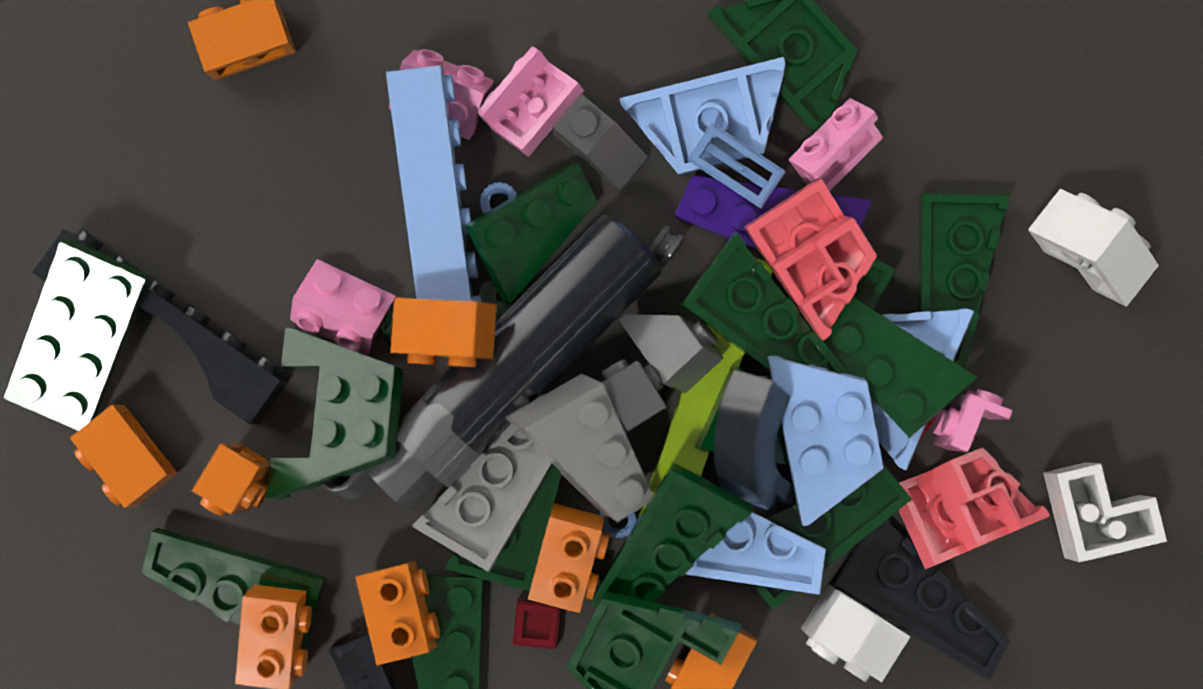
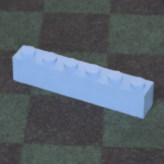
(432, 183)

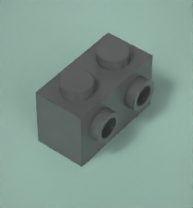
(633, 392)

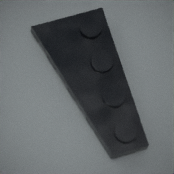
(893, 583)

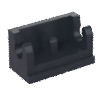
(358, 665)

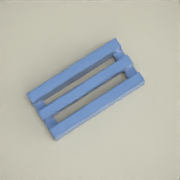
(705, 145)

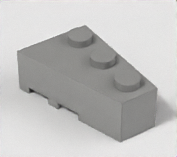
(587, 444)

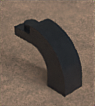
(747, 439)

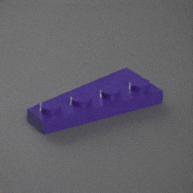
(723, 211)

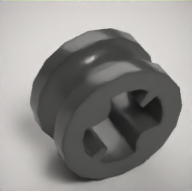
(665, 245)

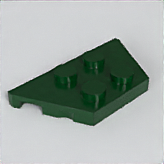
(809, 41)

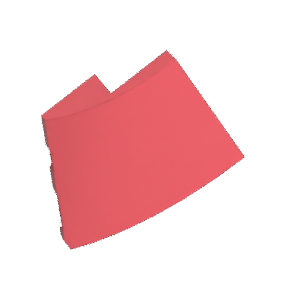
(813, 253)
(964, 507)

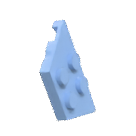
(733, 100)
(941, 332)
(826, 434)

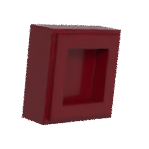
(536, 624)

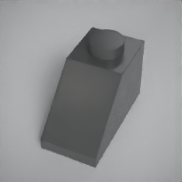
(599, 142)
(674, 347)

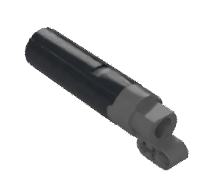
(531, 350)

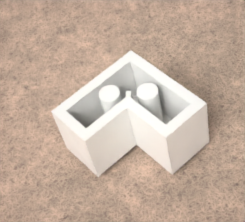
(1096, 243)
(1093, 525)
(851, 632)

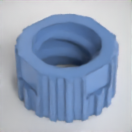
(494, 189)
(625, 531)

